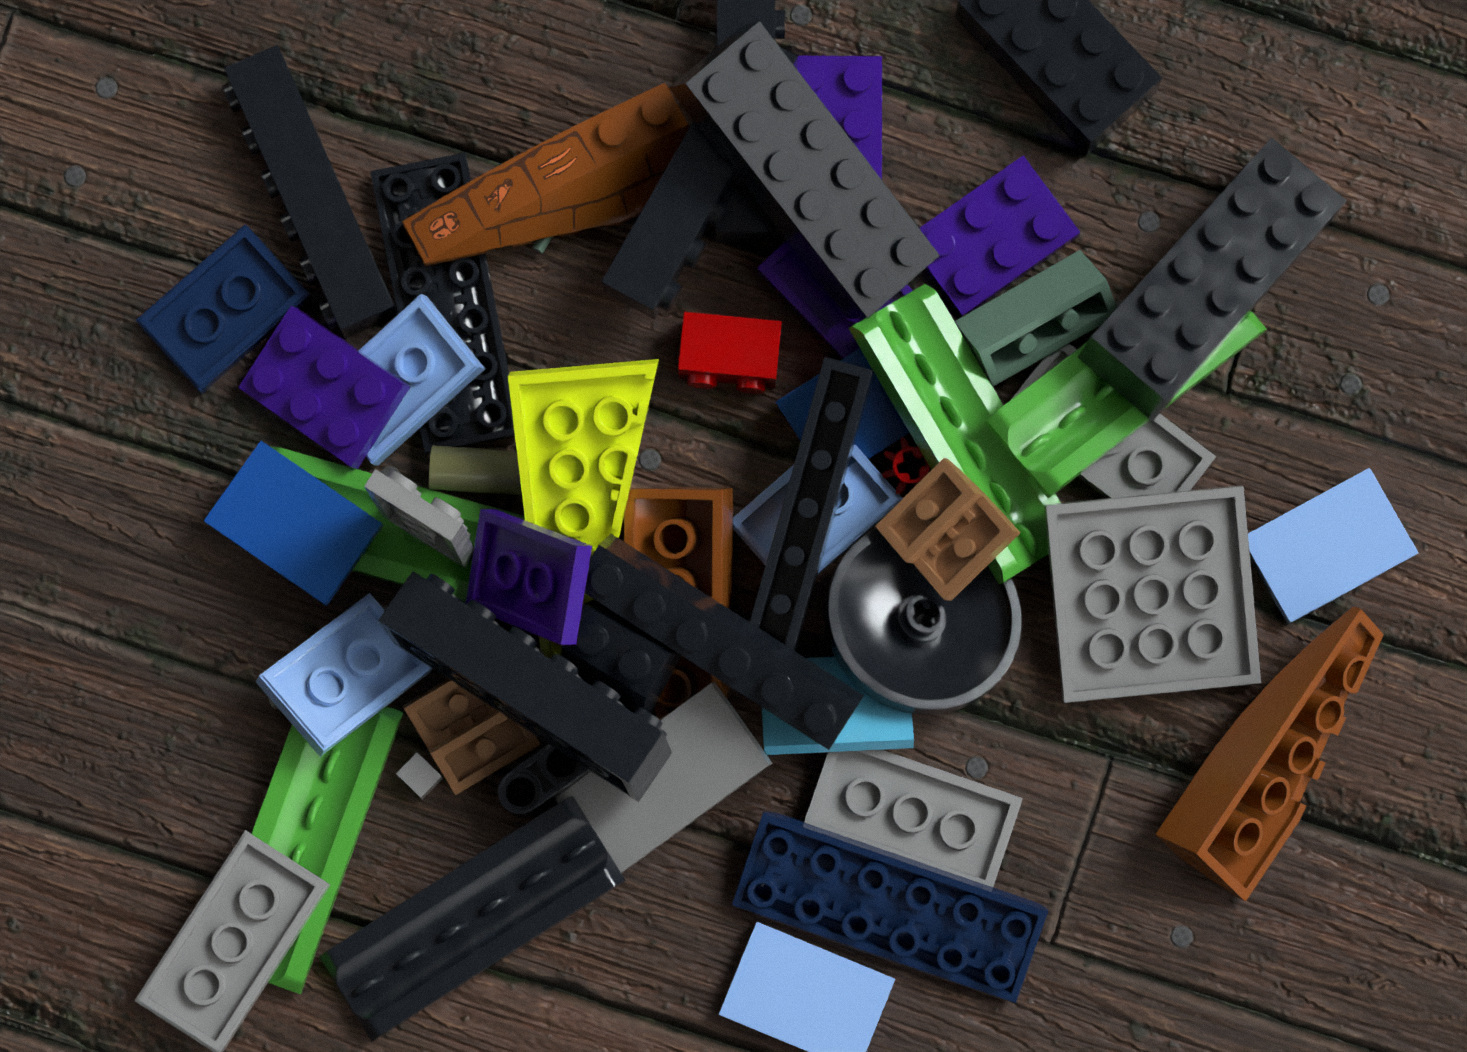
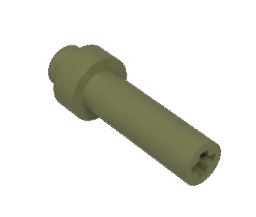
(474, 470)

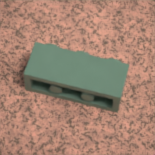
(1037, 317)

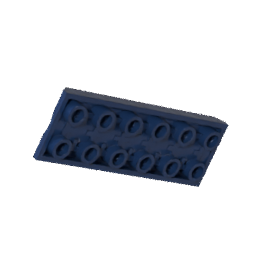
(890, 905)

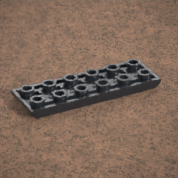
(459, 292)
(472, 918)

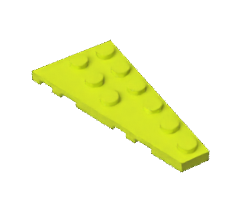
(579, 447)

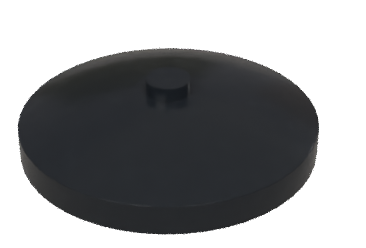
(909, 642)

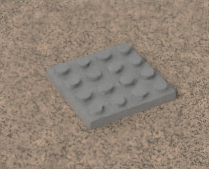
(1152, 593)

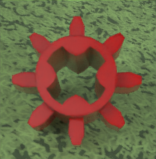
(899, 463)

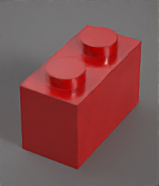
(729, 351)

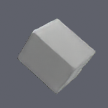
(419, 776)

